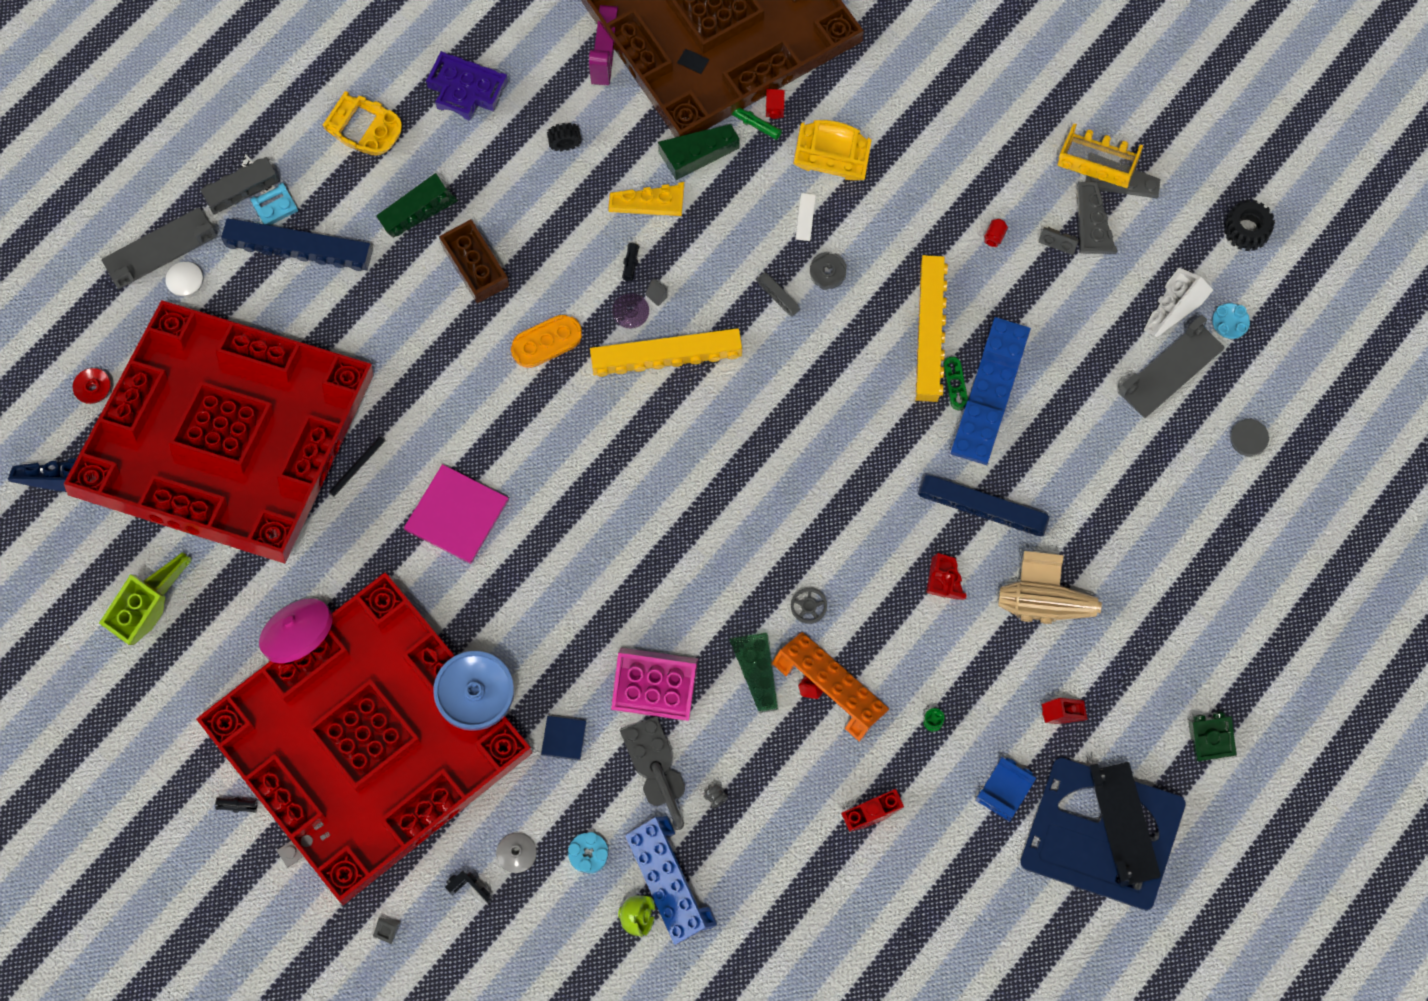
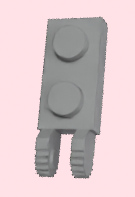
(291, 854)

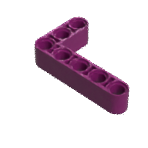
(602, 56)

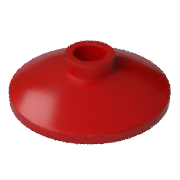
(88, 379)

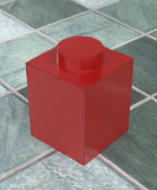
(775, 103)

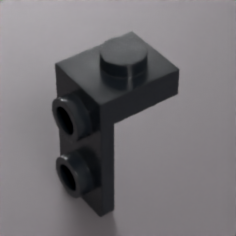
(455, 883)

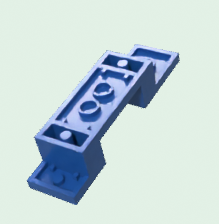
(990, 391)

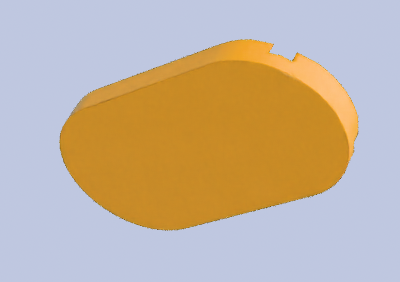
(546, 341)

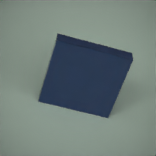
(563, 738)

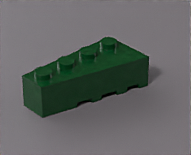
(698, 149)
(417, 205)

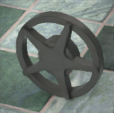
(808, 606)

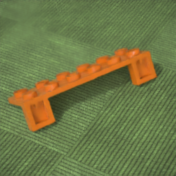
(834, 681)

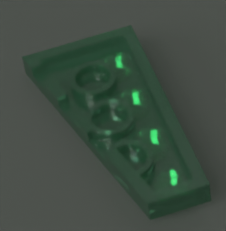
(756, 665)

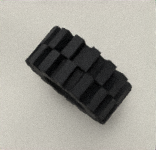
(564, 137)

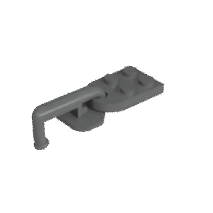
(650, 750)

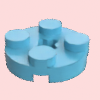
(586, 864)

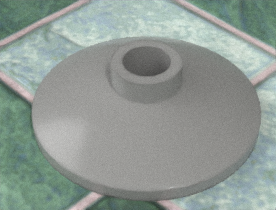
(520, 862)

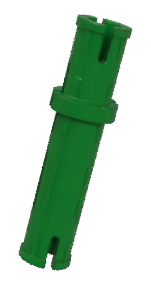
(750, 119)

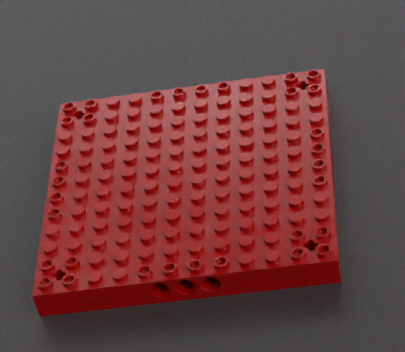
(220, 431)
(359, 741)

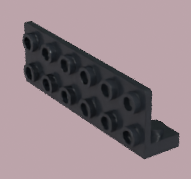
(1125, 823)

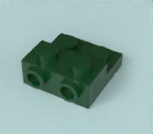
(1212, 736)

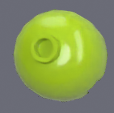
(636, 915)

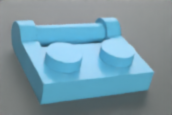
(277, 209)

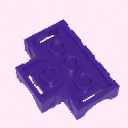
(465, 85)

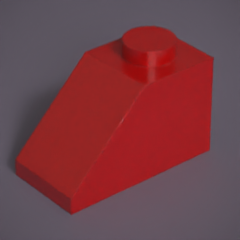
(1064, 711)

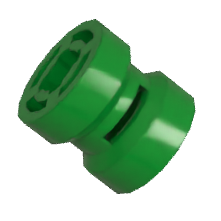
(933, 715)

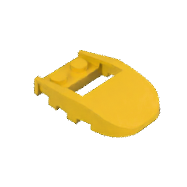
(379, 135)

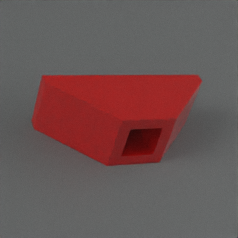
(872, 811)

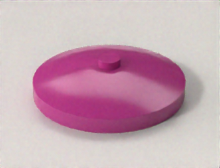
(295, 630)

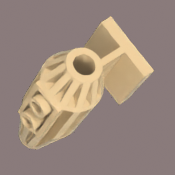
(1040, 594)

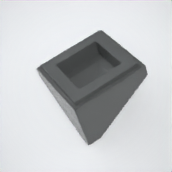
(386, 929)

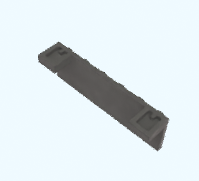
(158, 248)
(1171, 369)

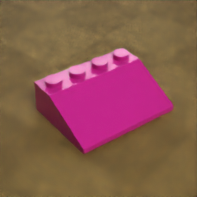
(654, 684)

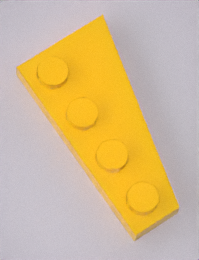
(656, 201)

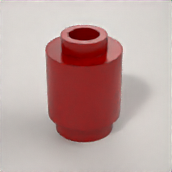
(995, 232)

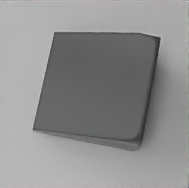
(656, 292)

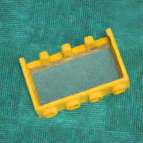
(1099, 158)

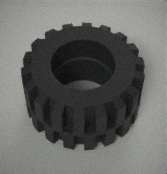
(1253, 212)

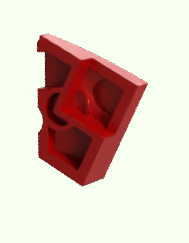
(944, 578)

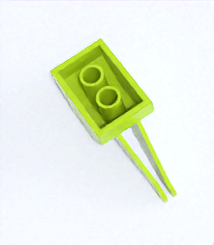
(142, 602)

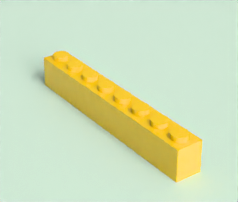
(930, 328)
(666, 352)

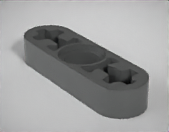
(778, 294)

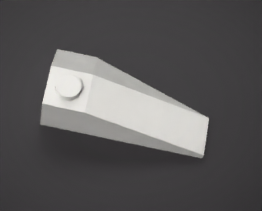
(1183, 295)

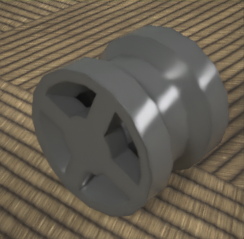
(716, 796)

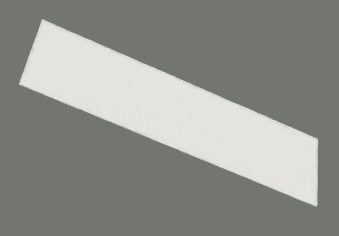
(805, 217)

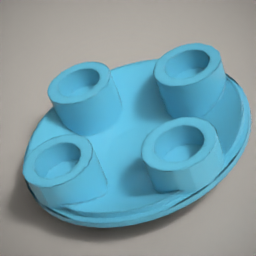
(1231, 320)

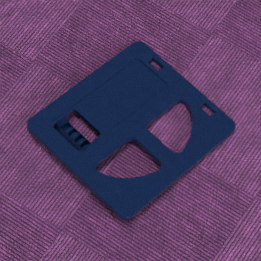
(1079, 849)

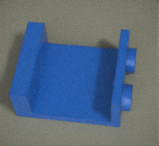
(1006, 788)

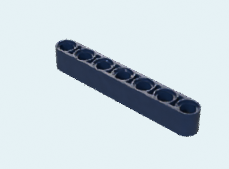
(983, 505)

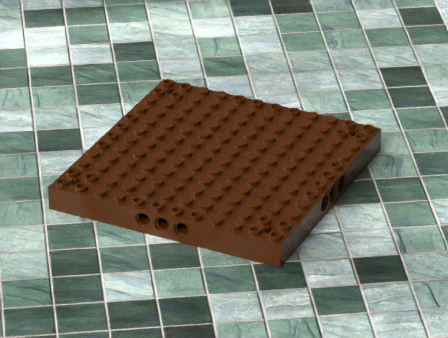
(747, 46)

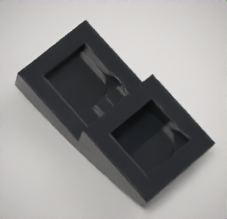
(693, 61)

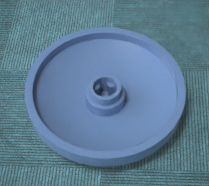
(473, 690)

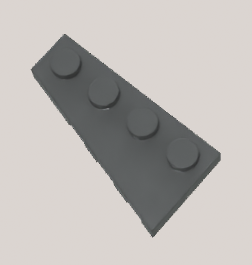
(1139, 185)
(1094, 230)

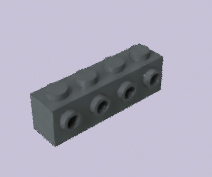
(239, 185)

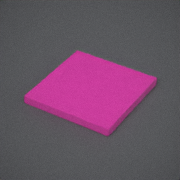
(456, 514)

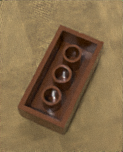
(474, 261)

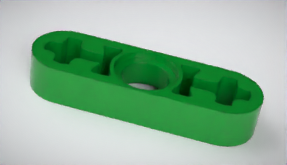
(958, 376)

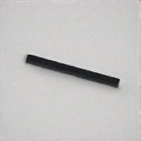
(357, 465)

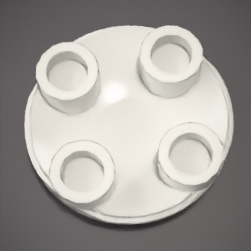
(184, 279)

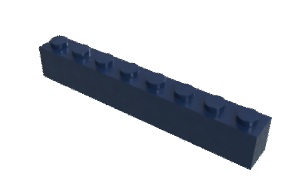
(297, 244)

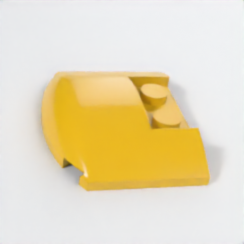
(832, 149)

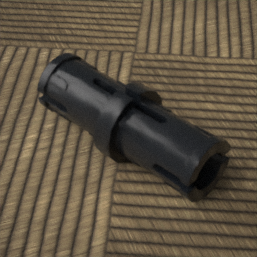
(630, 262)
(236, 804)

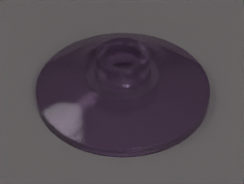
(630, 318)

